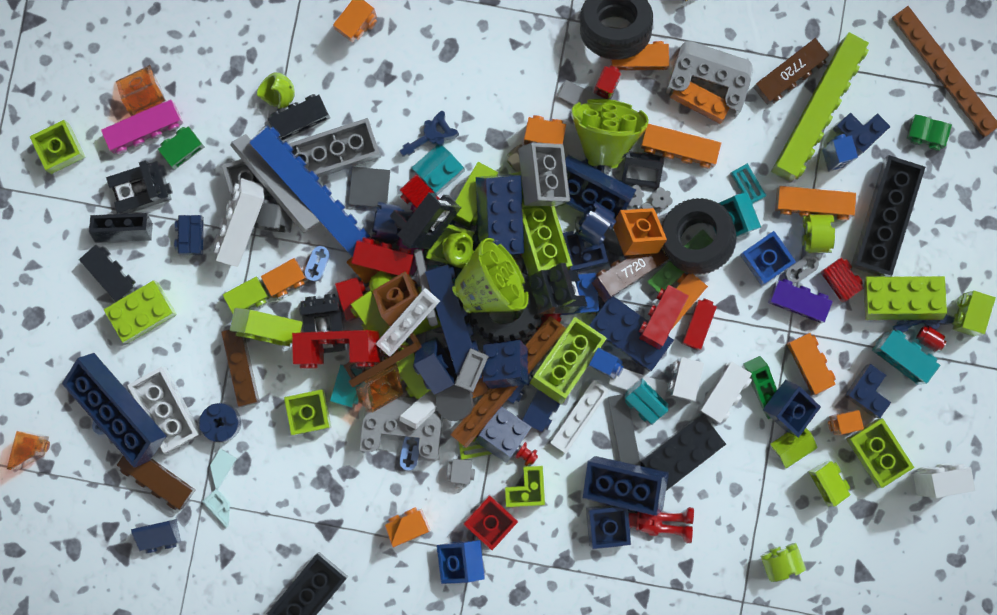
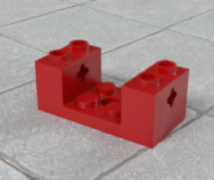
(309, 347)

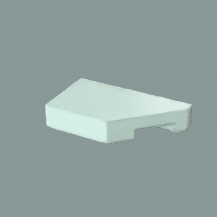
(221, 466)
(219, 506)

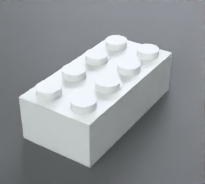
(238, 222)
(166, 407)
(943, 480)

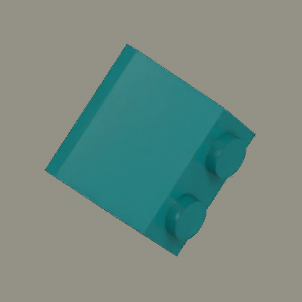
(438, 169)
(742, 213)

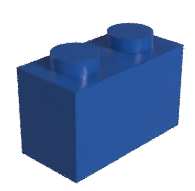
(606, 363)

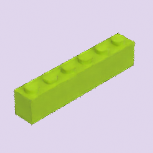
(368, 311)

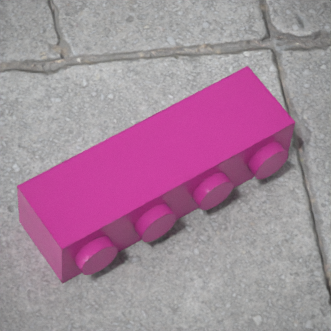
(142, 126)

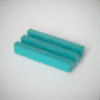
(754, 180)

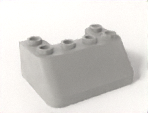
(714, 67)
(387, 421)

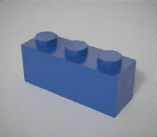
(839, 152)

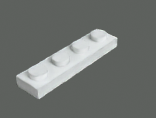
(407, 322)
(579, 416)

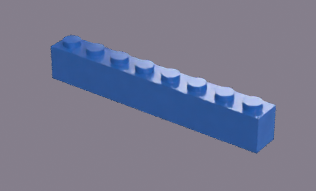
(308, 189)

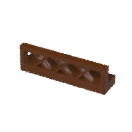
(390, 360)

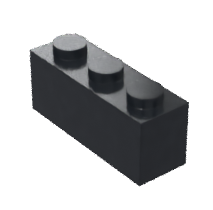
(299, 116)
(120, 227)
(108, 272)

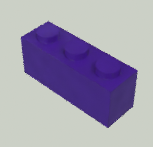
(800, 301)

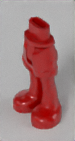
(653, 524)

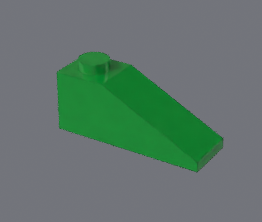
(761, 380)

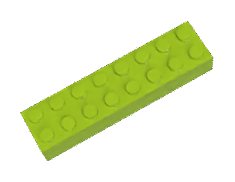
(820, 106)

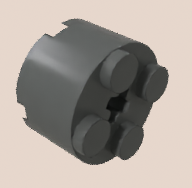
(273, 218)

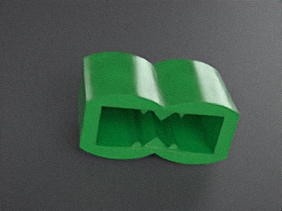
(928, 131)

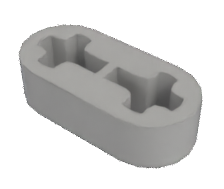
(799, 265)

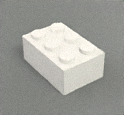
(725, 392)

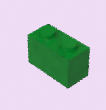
(180, 147)

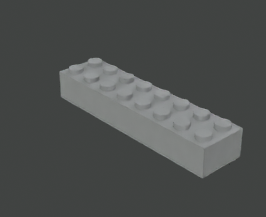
(322, 153)

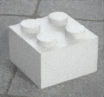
(685, 379)

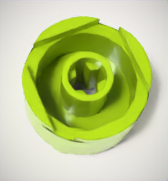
(819, 234)
(783, 562)

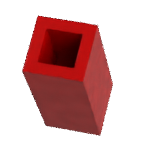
(699, 324)

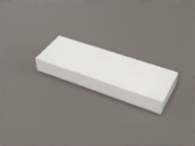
(629, 378)
(420, 410)

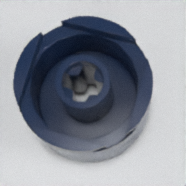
(595, 223)
(384, 225)
(209, 425)

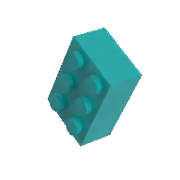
(906, 357)

